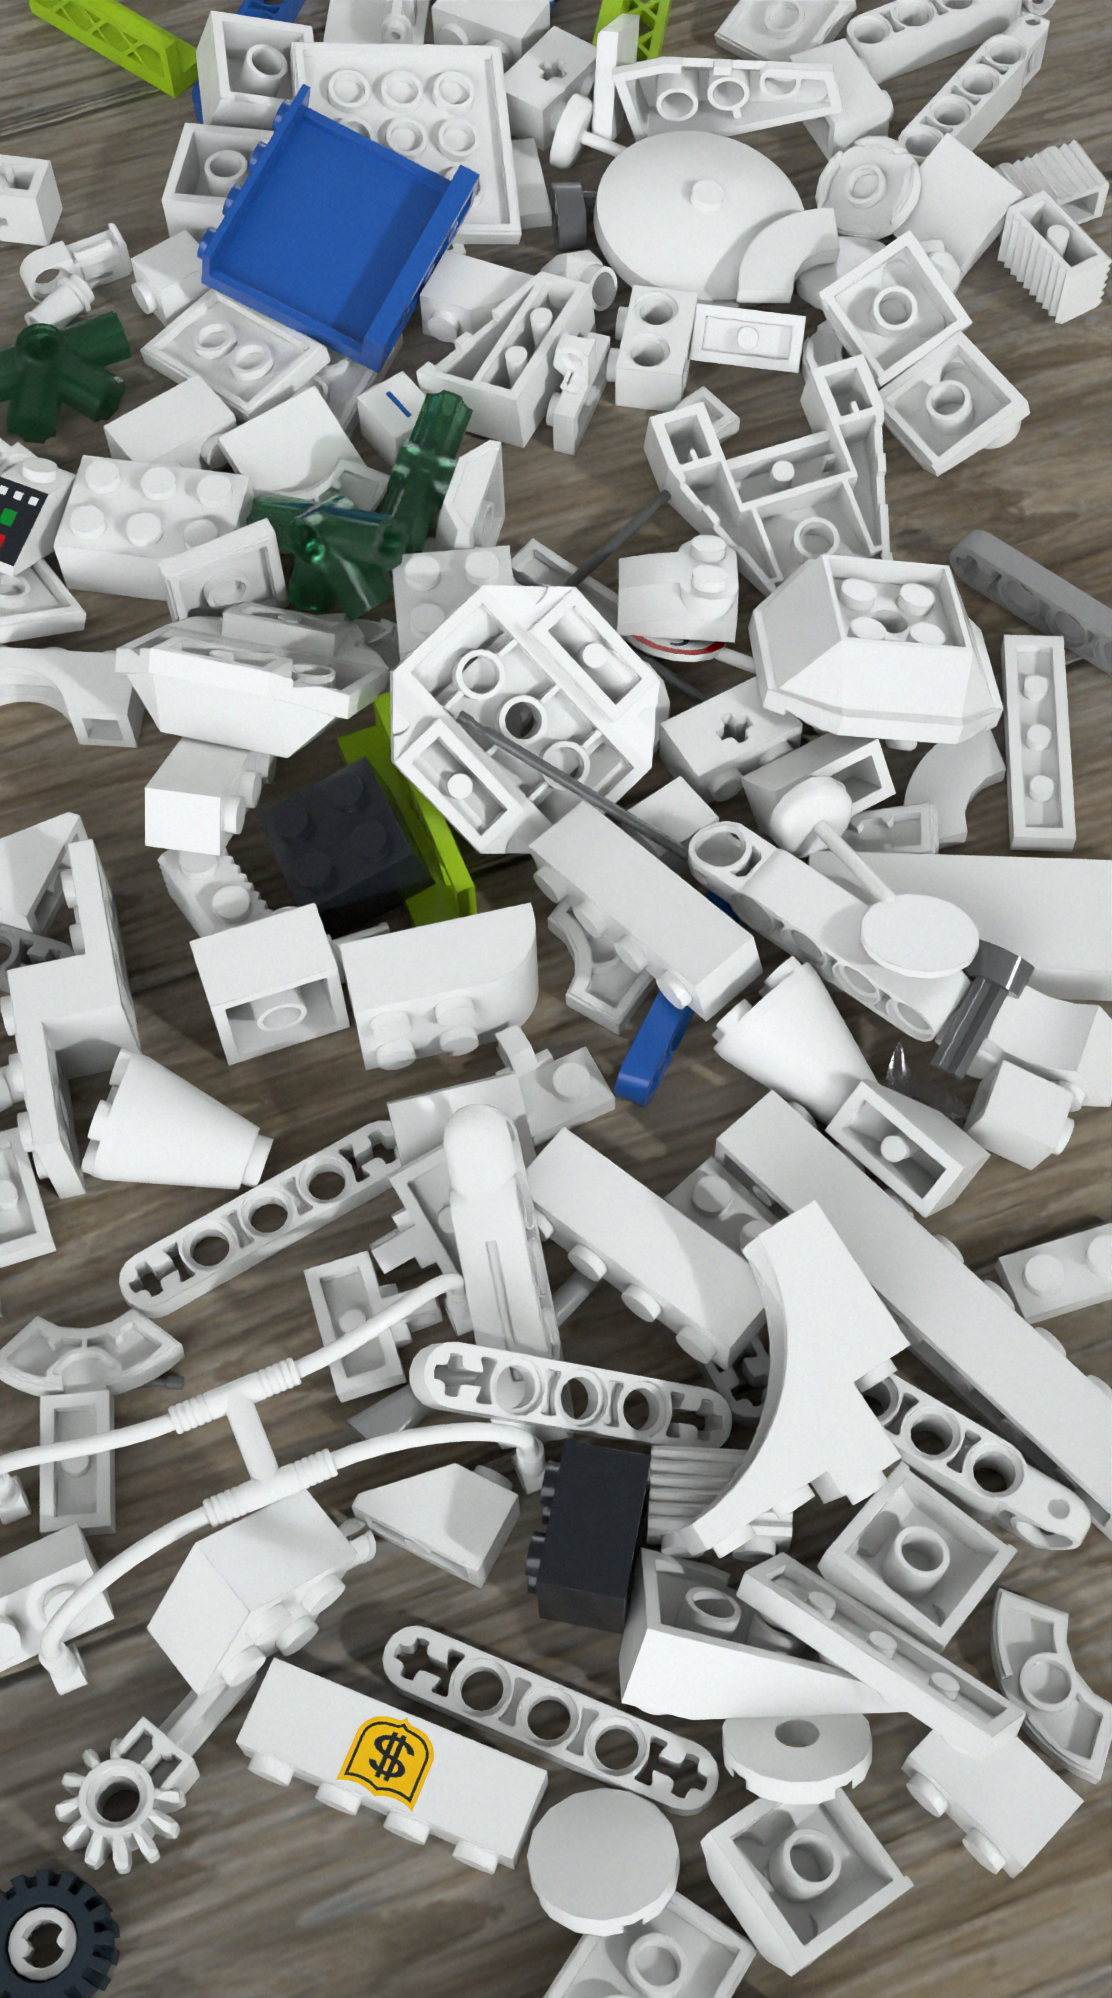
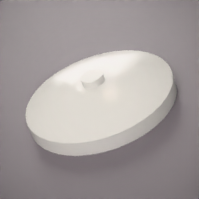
(686, 210)

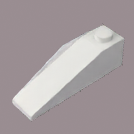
(723, 94)
(712, 1656)

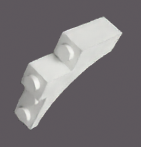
(814, 1421)

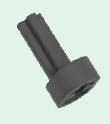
(570, 214)
(994, 977)

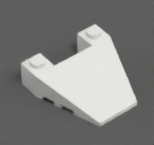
(790, 497)

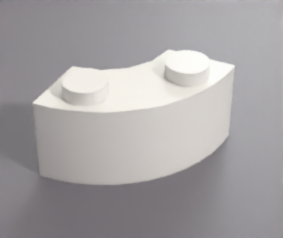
(1052, 1040)

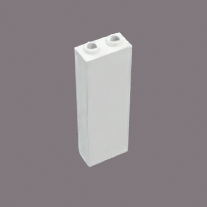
(1038, 908)

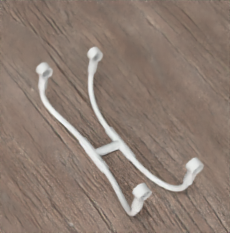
(267, 1480)

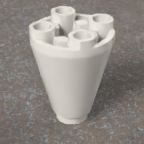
(795, 1042)
(170, 1132)

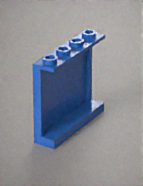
(334, 233)

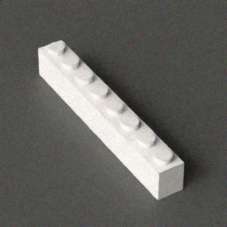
(949, 1316)

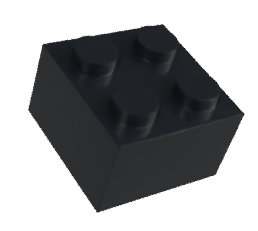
(346, 848)
(592, 1538)

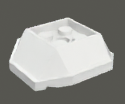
(534, 648)
(874, 652)
(254, 676)

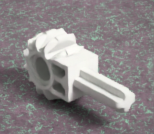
(155, 1766)

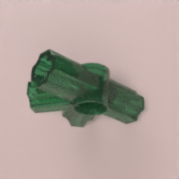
(60, 367)
(426, 465)
(334, 550)

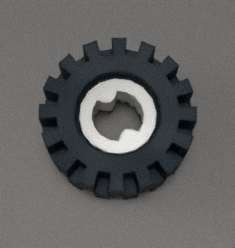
(85, 1937)

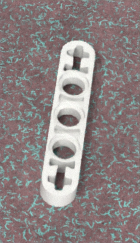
(249, 1245)
(542, 1398)
(525, 1690)

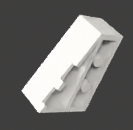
(508, 364)

